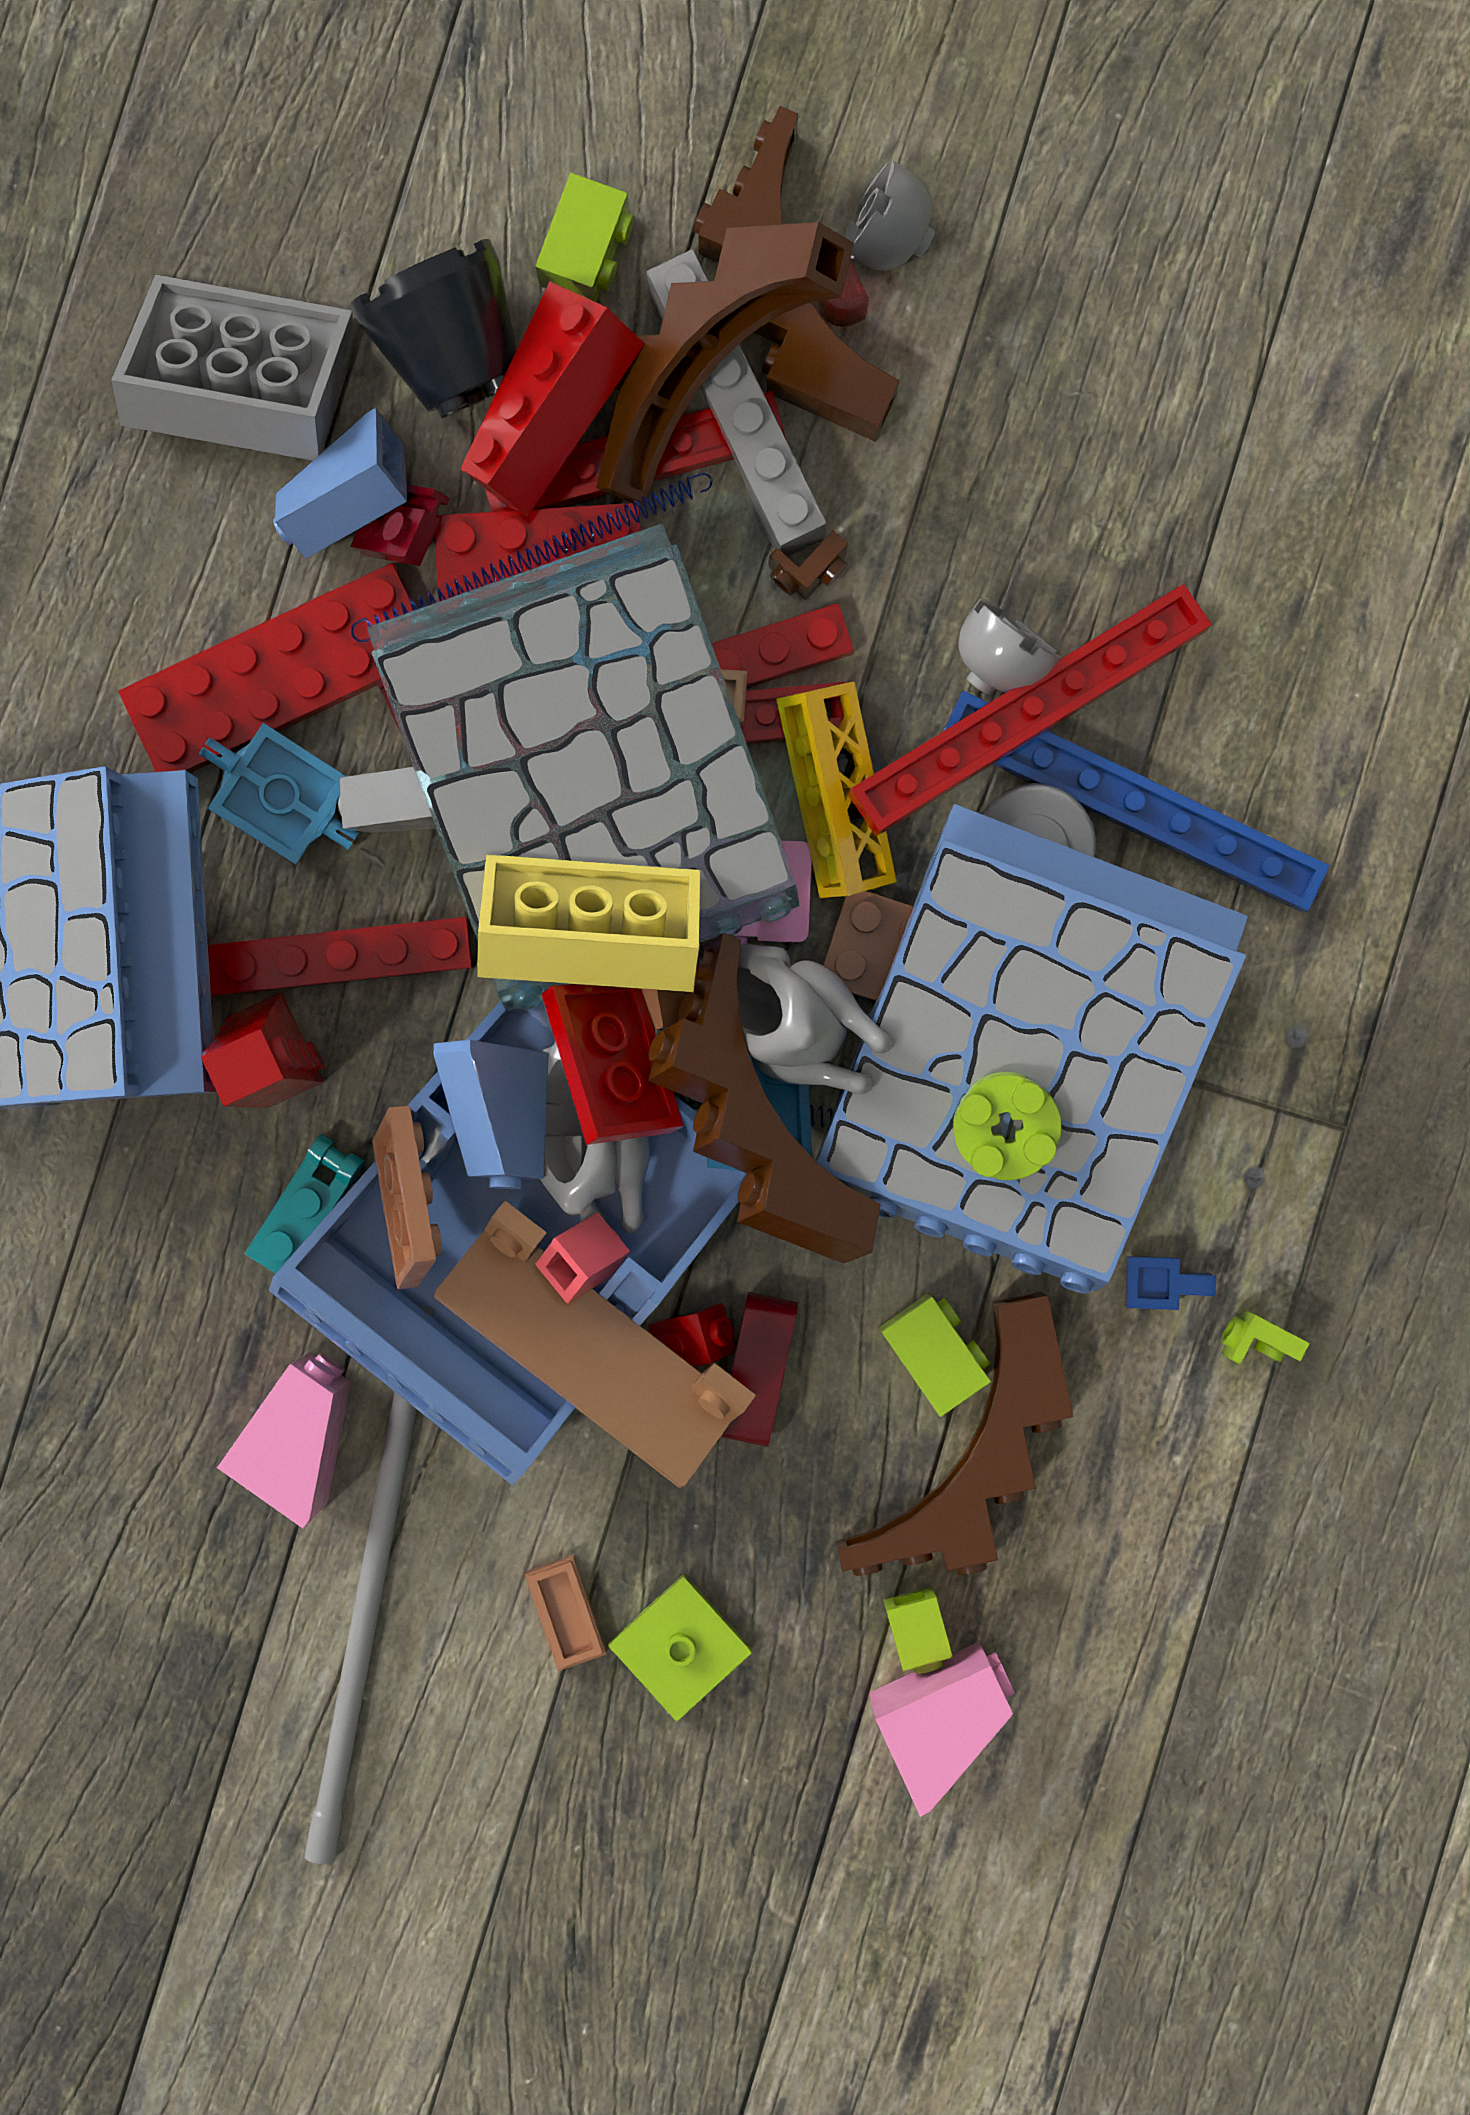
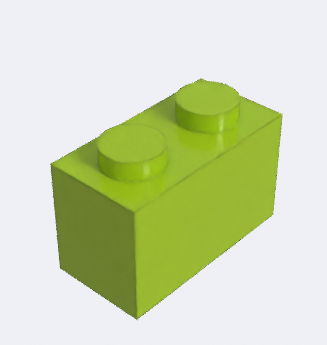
(585, 237)
(936, 1354)

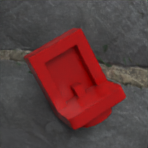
(697, 1336)

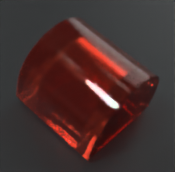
(851, 306)

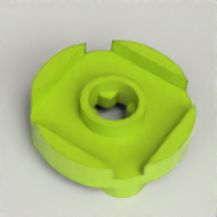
(990, 1152)

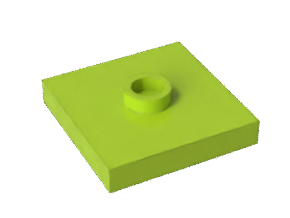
(680, 1647)

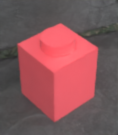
(582, 1257)

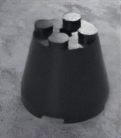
(444, 326)

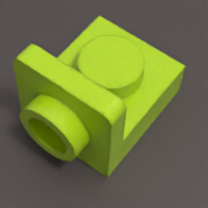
(1270, 1339)

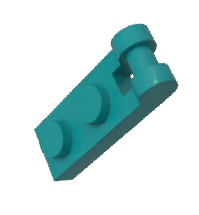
(304, 1204)

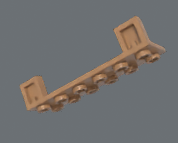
(591, 1351)

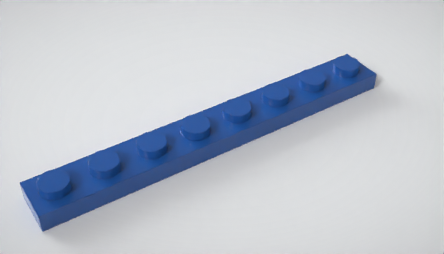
(1163, 815)

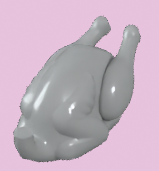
(800, 1019)
(582, 1172)

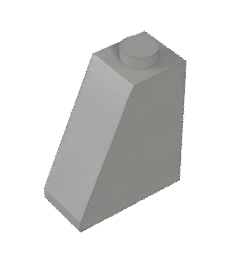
(384, 802)

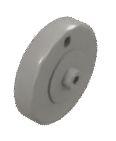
(1046, 813)

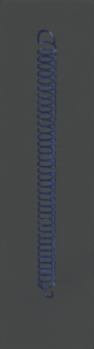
(493, 569)

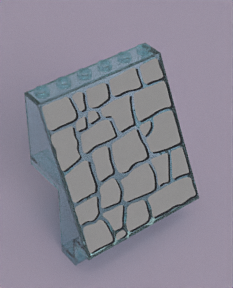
(585, 727)

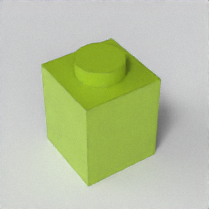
(918, 1630)

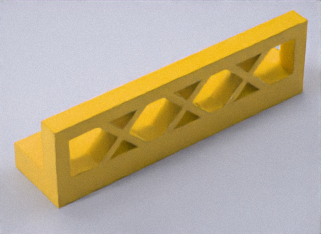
(819, 786)

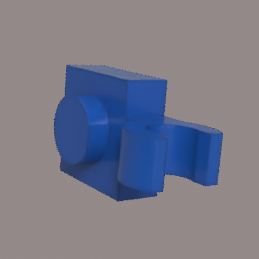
(1158, 1283)

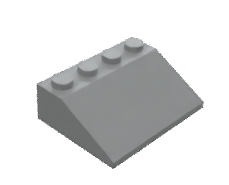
(233, 368)

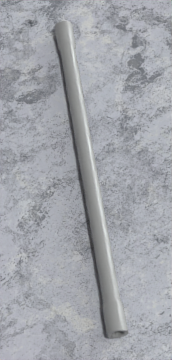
(328, 1815)

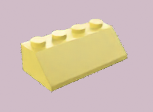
(589, 923)

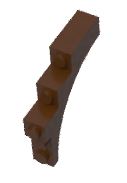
(756, 280)
(812, 363)
(737, 1125)
(954, 1516)

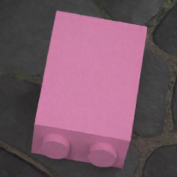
(294, 1439)
(942, 1720)

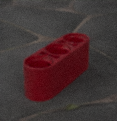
(761, 1364)

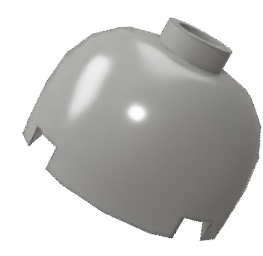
(892, 220)
(1002, 651)

